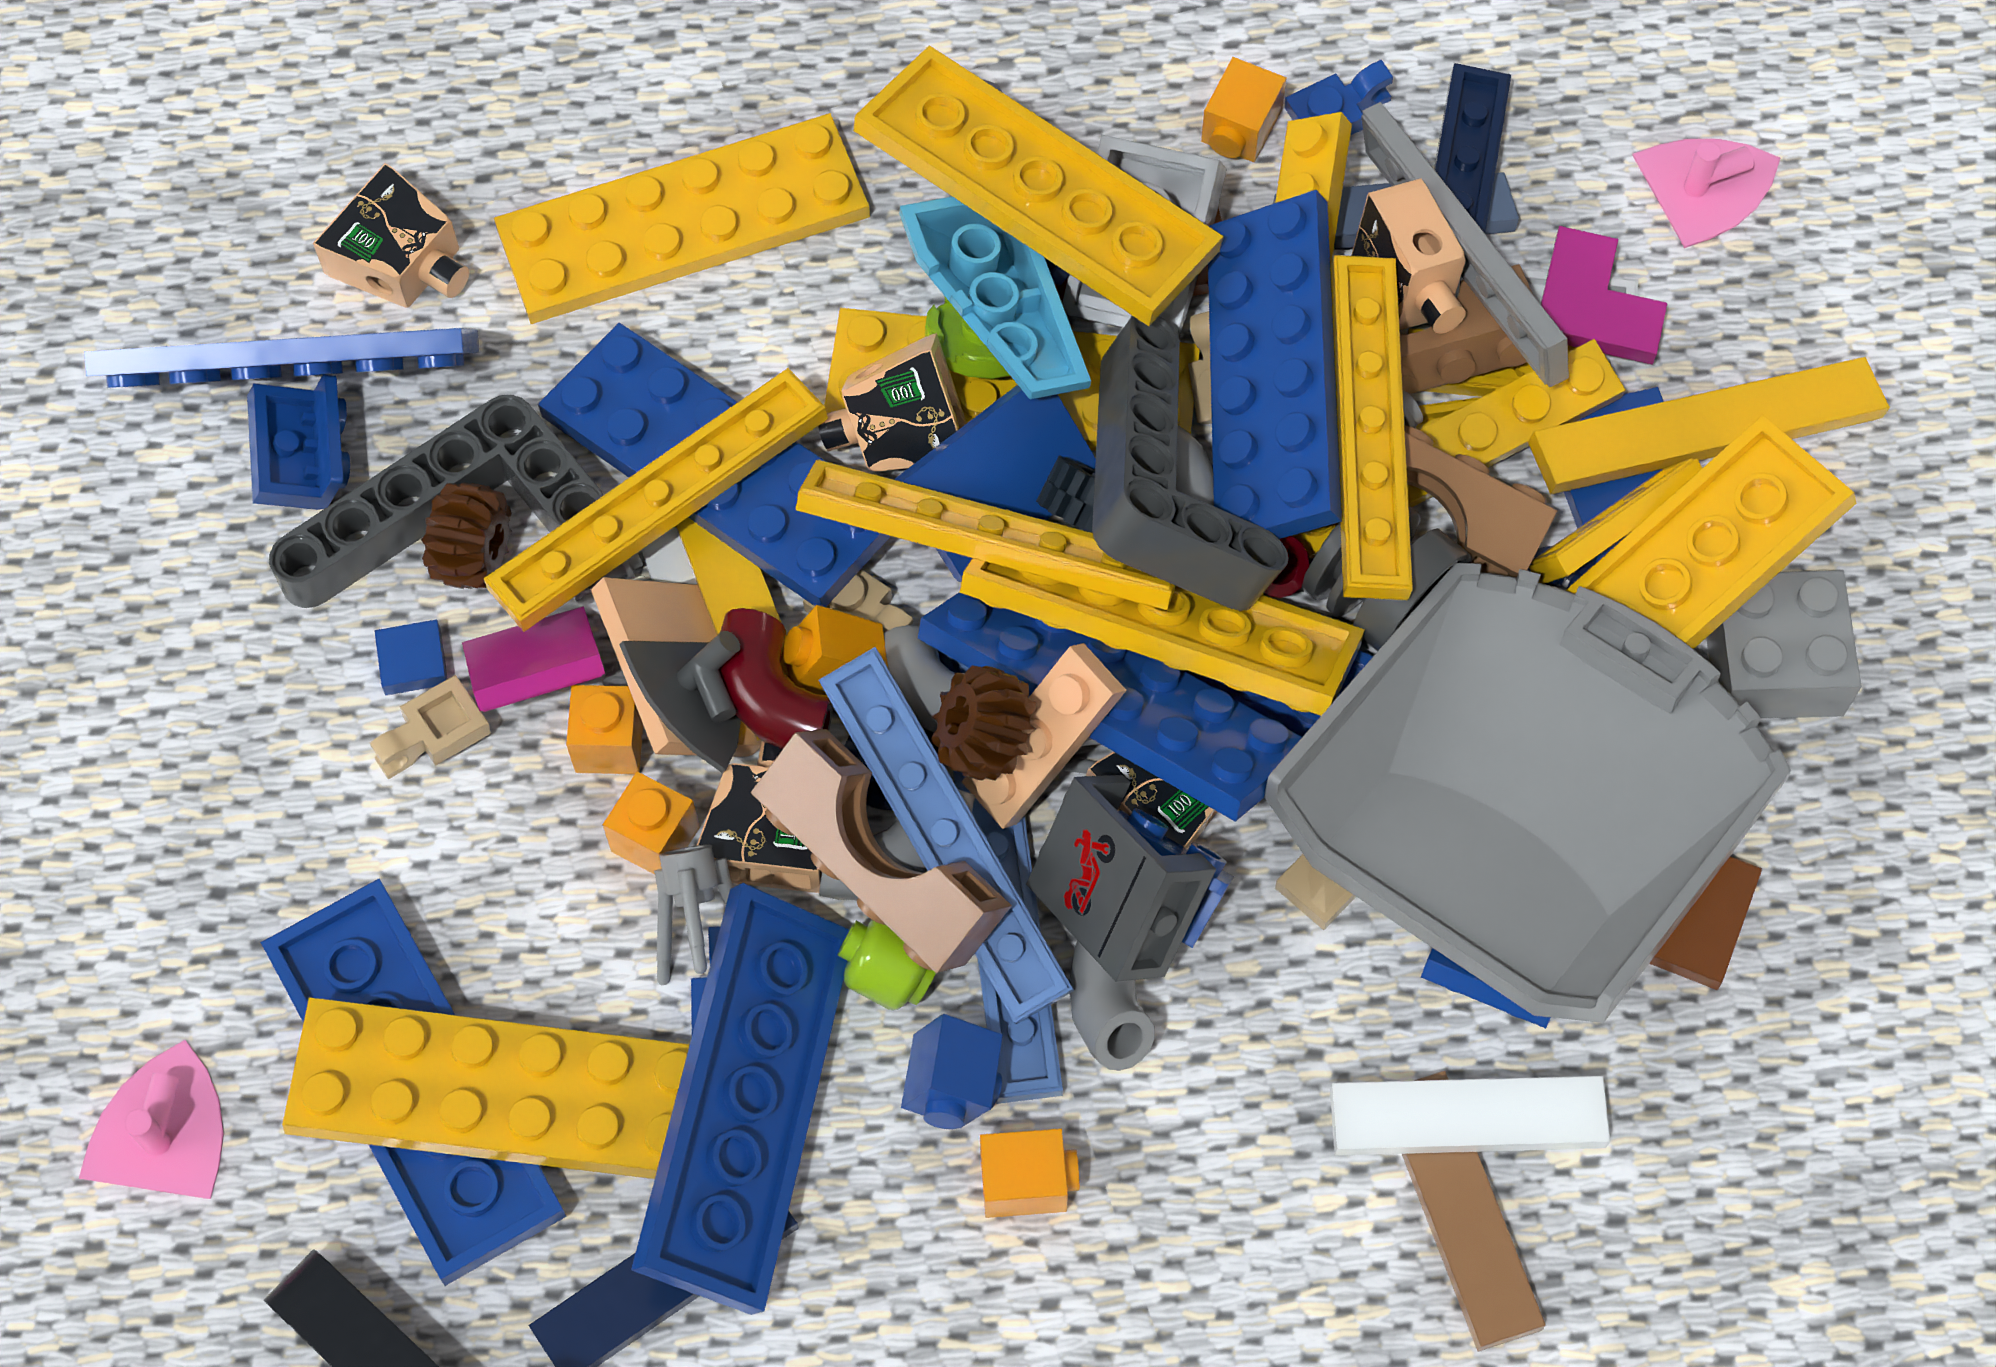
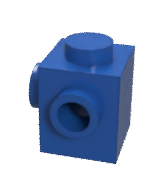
(952, 1072)

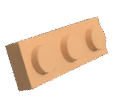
(1067, 711)

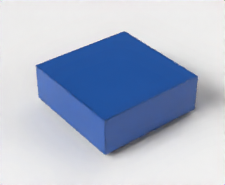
(410, 657)

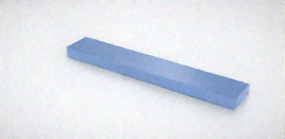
(942, 825)

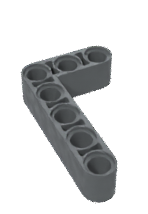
(423, 475)
(1136, 501)

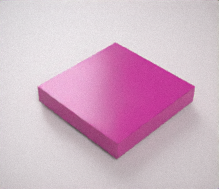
(534, 662)

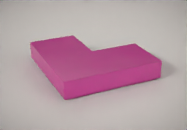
(1584, 307)

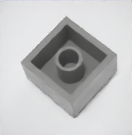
(1791, 648)

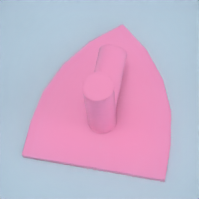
(1707, 184)
(160, 1129)

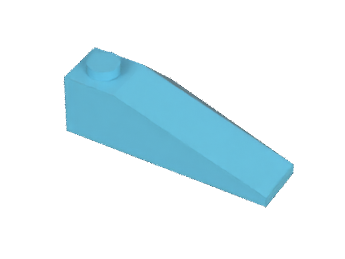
(1000, 294)

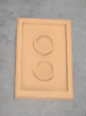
(659, 614)

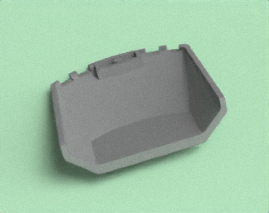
(1530, 786)

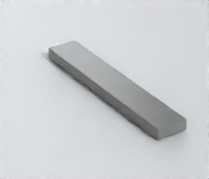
(1485, 268)

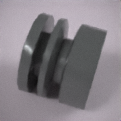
(1430, 561)

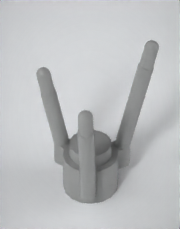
(690, 877)

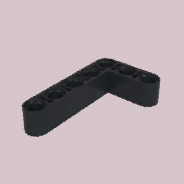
(340, 1319)

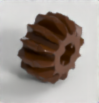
(466, 535)
(983, 723)

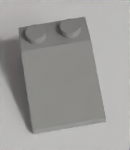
(1180, 177)

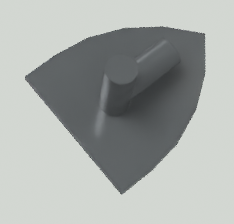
(689, 693)

